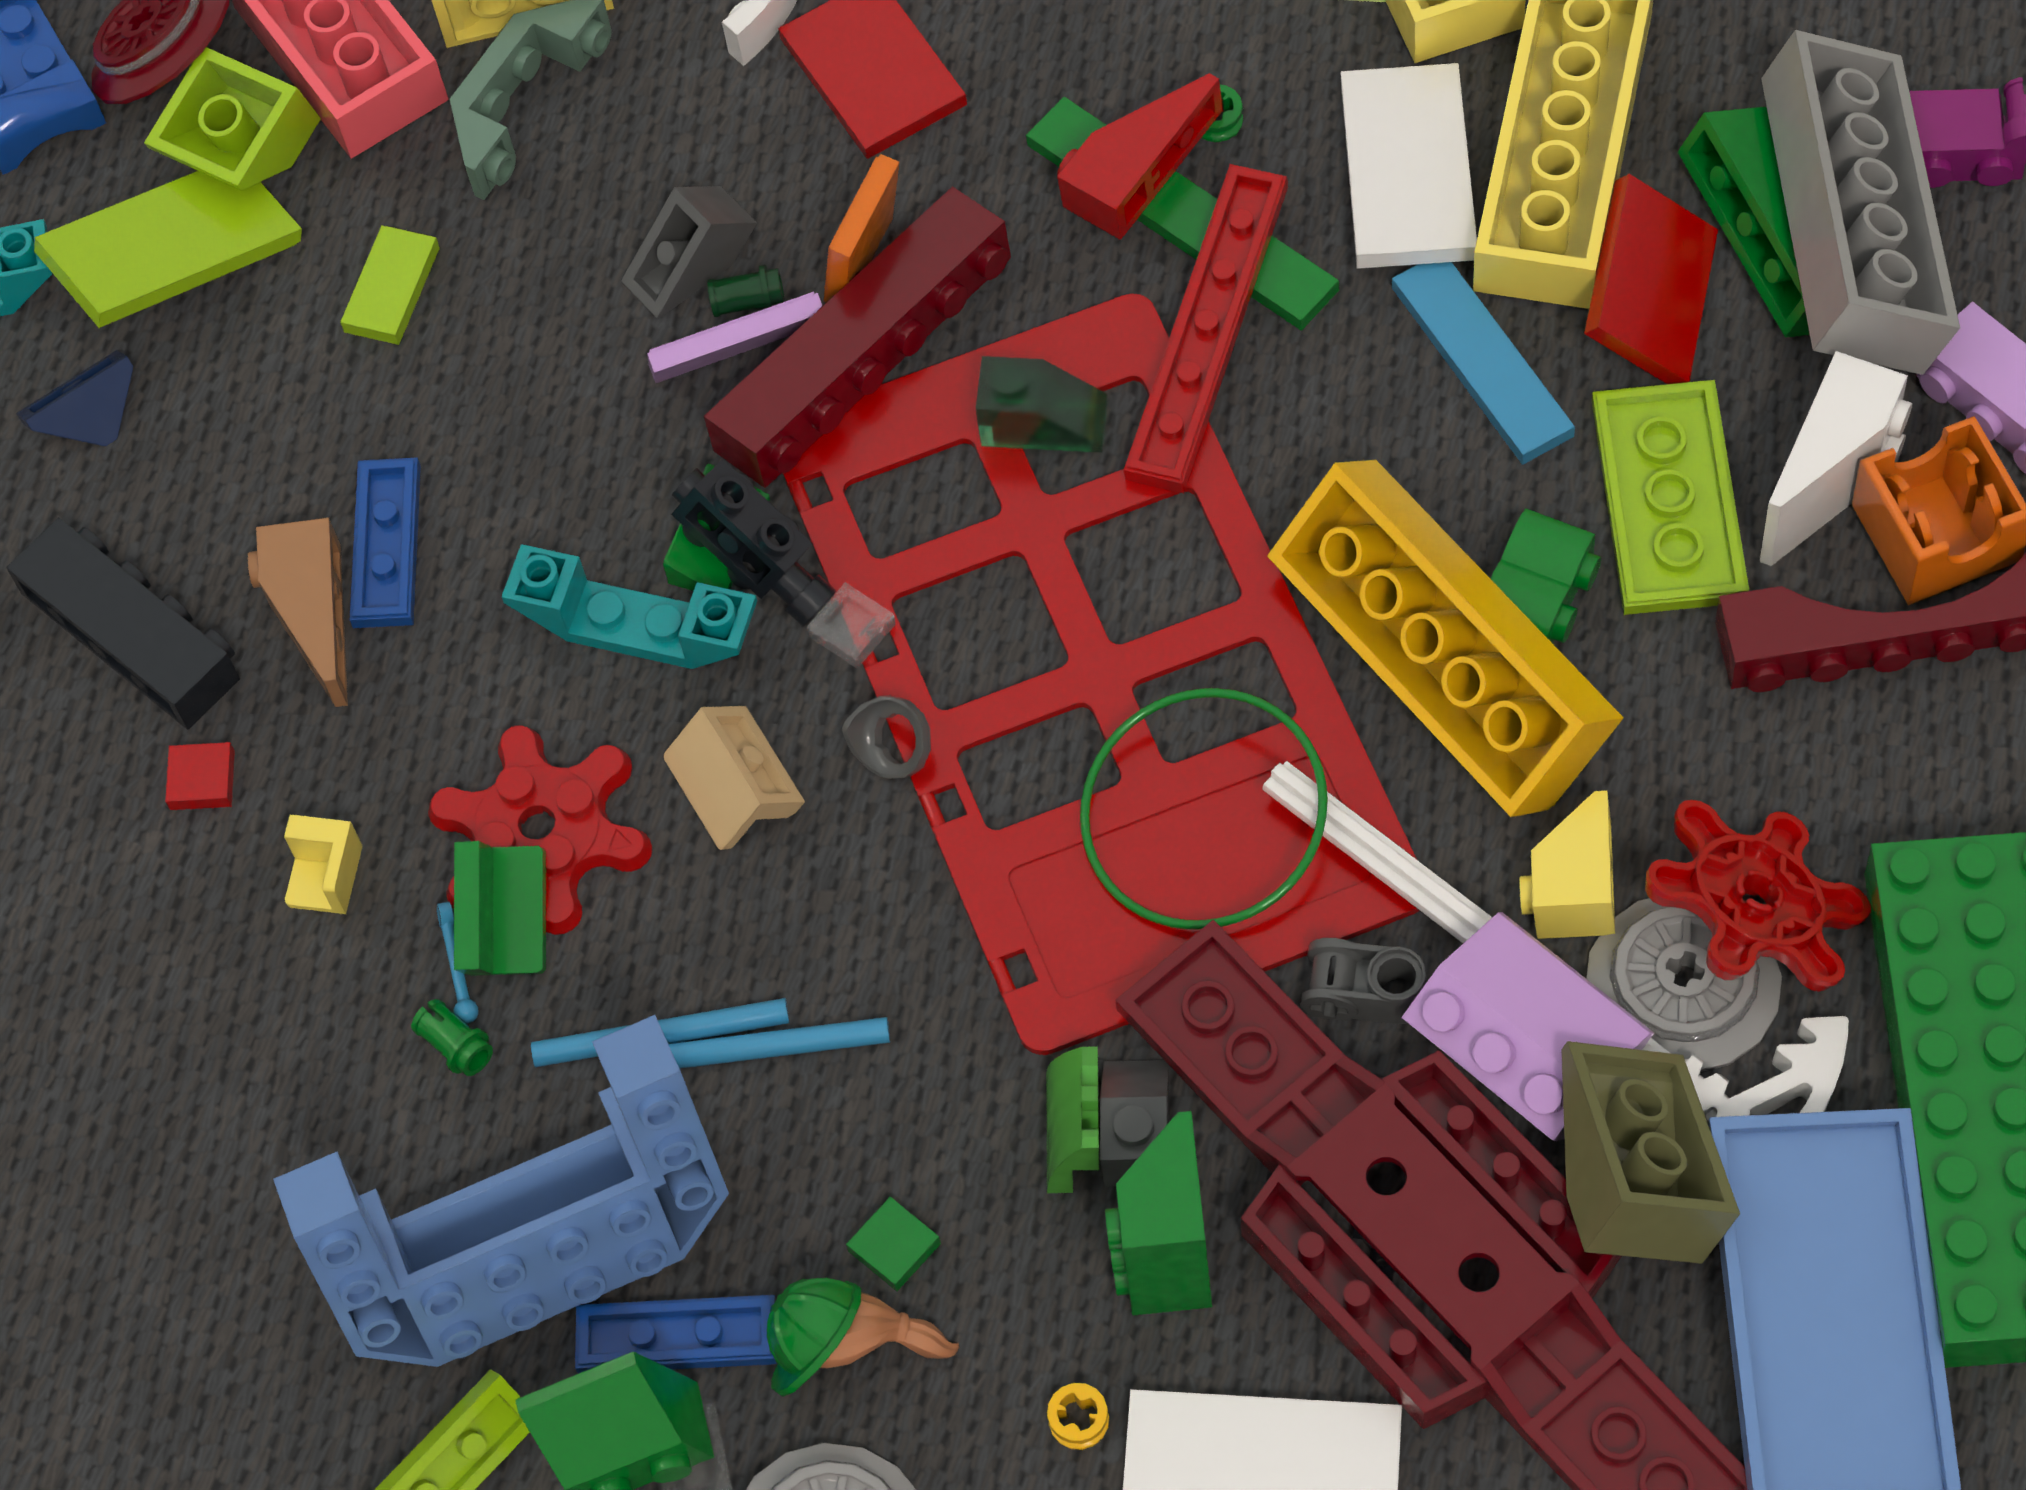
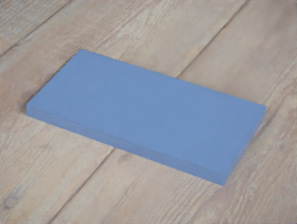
(1833, 1304)

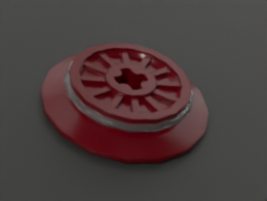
(150, 45)

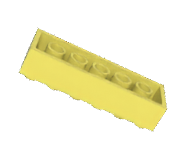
(1560, 149)

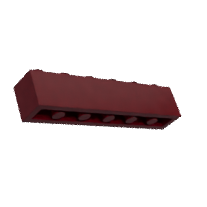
(858, 337)

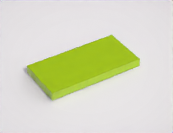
(164, 244)
(1669, 496)

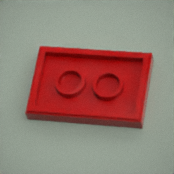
(872, 70)
(1651, 281)

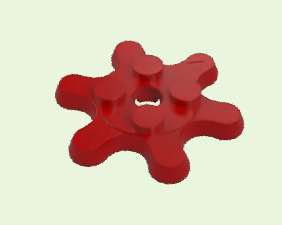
(571, 795)
(1762, 865)

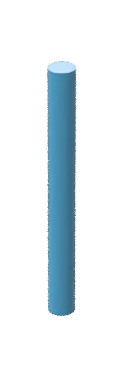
(675, 1030)
(781, 1042)

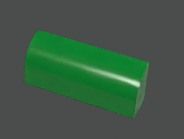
(1740, 180)

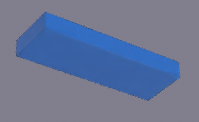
(385, 543)
(676, 1332)

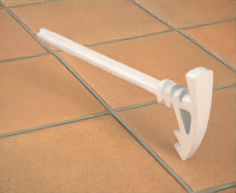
(1807, 1068)

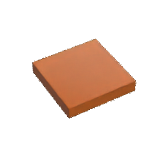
(862, 225)

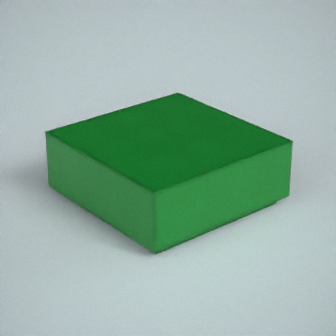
(893, 1244)

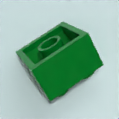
(619, 1425)

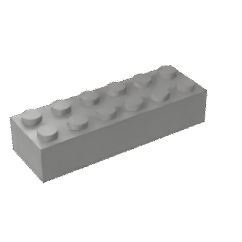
(1859, 203)

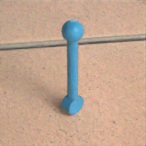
(465, 1007)

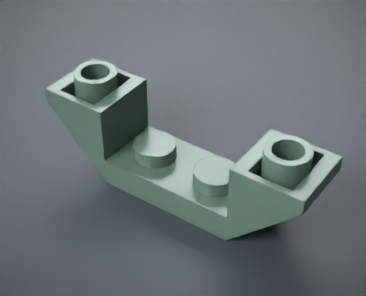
(563, 31)

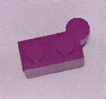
(1968, 135)

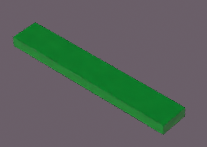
(1181, 215)

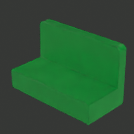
(499, 909)

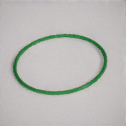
(1137, 717)

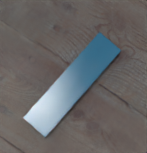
(1483, 359)

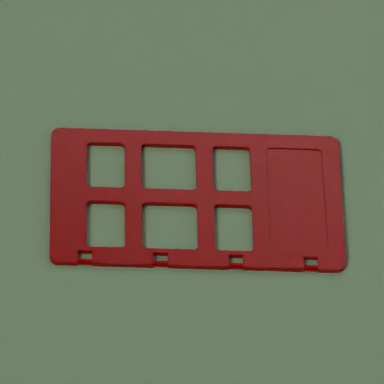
(1170, 835)

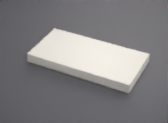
(1408, 166)
(1259, 1443)

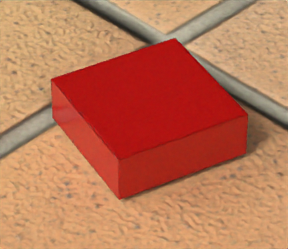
(200, 776)

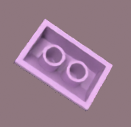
(1507, 1012)

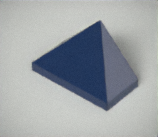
(85, 406)

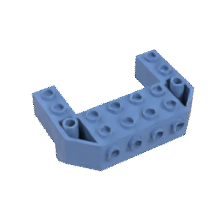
(523, 1238)

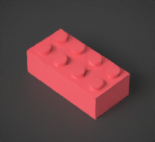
(350, 63)

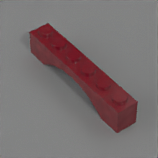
(1786, 636)

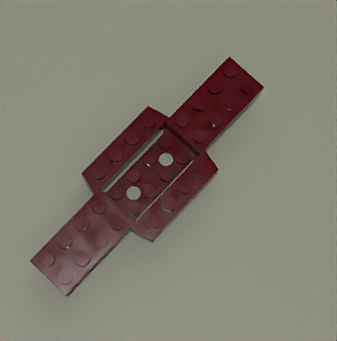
(1468, 1193)

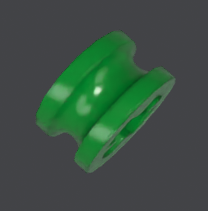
(1231, 118)

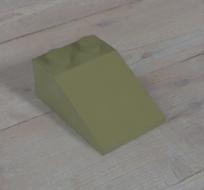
(1641, 1156)

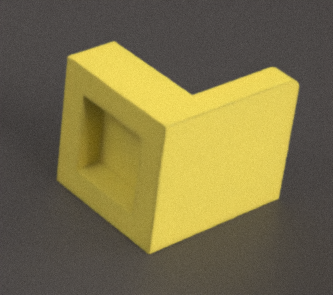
(323, 864)

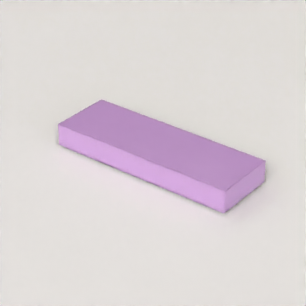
(731, 337)

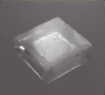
(851, 625)

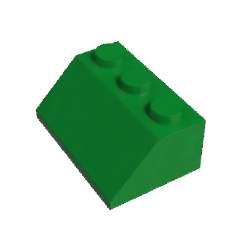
(1159, 1226)

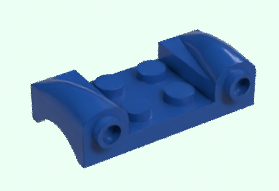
(38, 85)

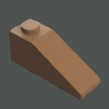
(303, 584)

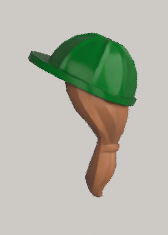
(835, 1324)

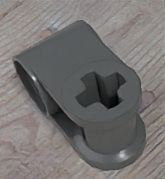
(1359, 981)

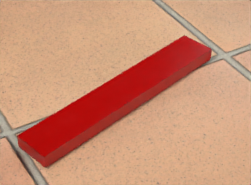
(1206, 329)

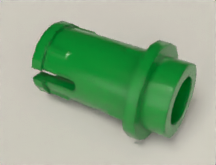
(453, 1038)

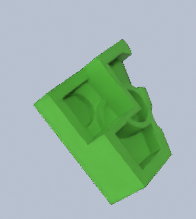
(1072, 1117)

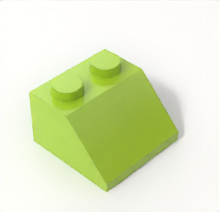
(233, 122)

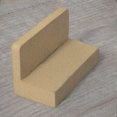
(730, 773)

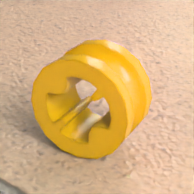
(1085, 1397)

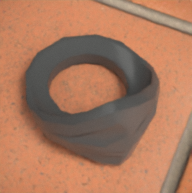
(864, 736)

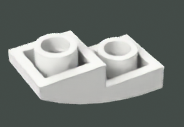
(753, 25)

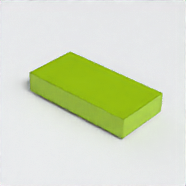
(390, 285)

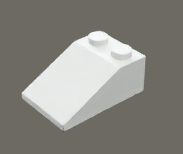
(1850, 419)

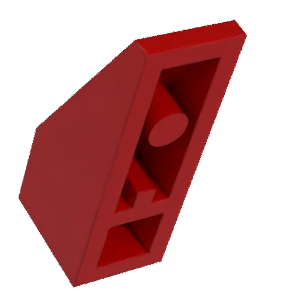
(1133, 157)

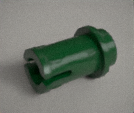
(746, 291)

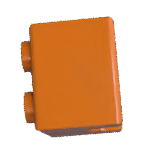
(1942, 513)

